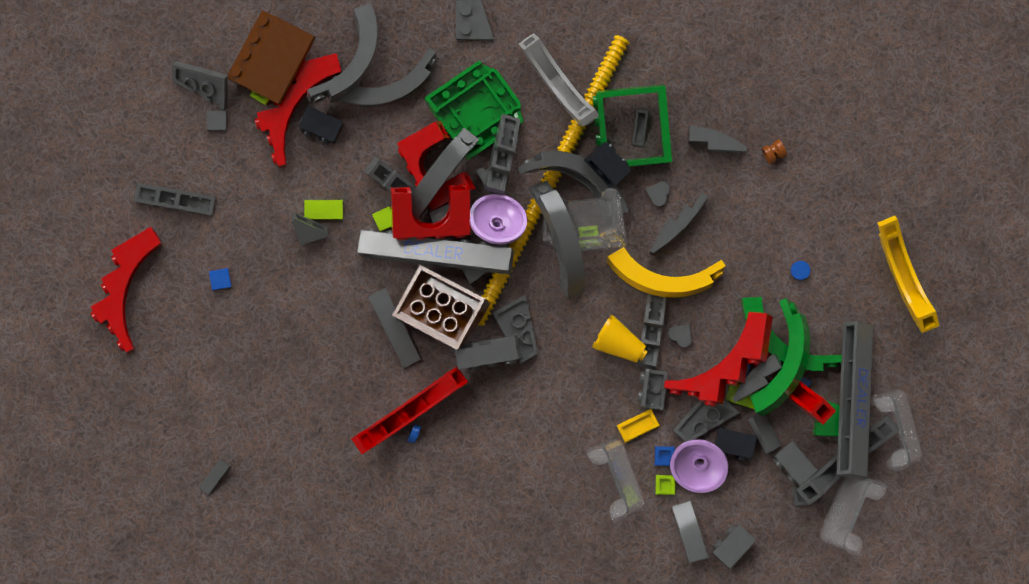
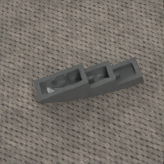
(502, 154)
(174, 199)
(673, 228)
(394, 328)
(652, 329)

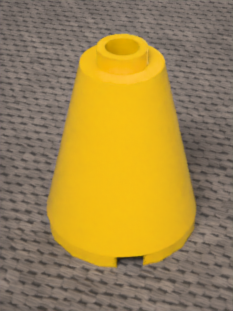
(619, 341)

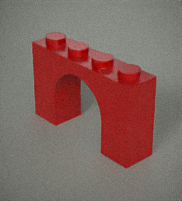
(415, 150)
(454, 223)

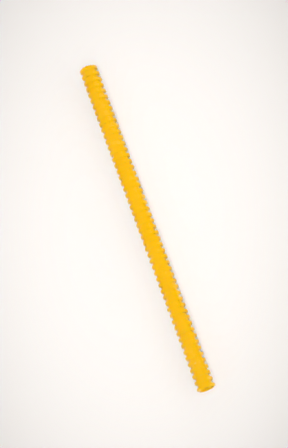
(567, 145)

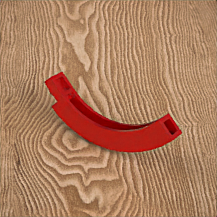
(808, 400)

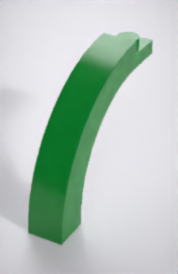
(776, 346)
(794, 365)

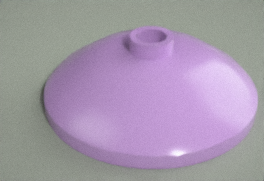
(501, 212)
(698, 475)

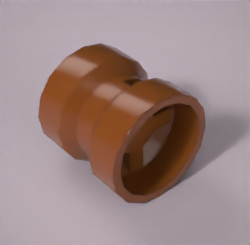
(774, 151)

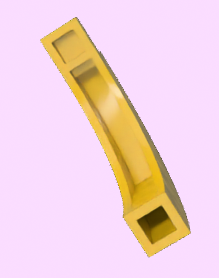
(905, 276)
(662, 285)

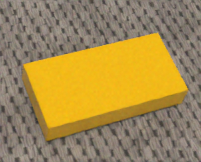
(637, 425)

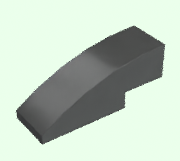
(715, 140)
(386, 175)
(758, 377)
(689, 532)

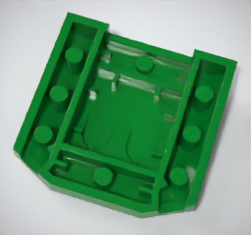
(476, 103)

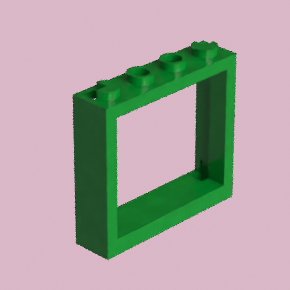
(663, 119)

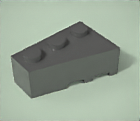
(488, 352)

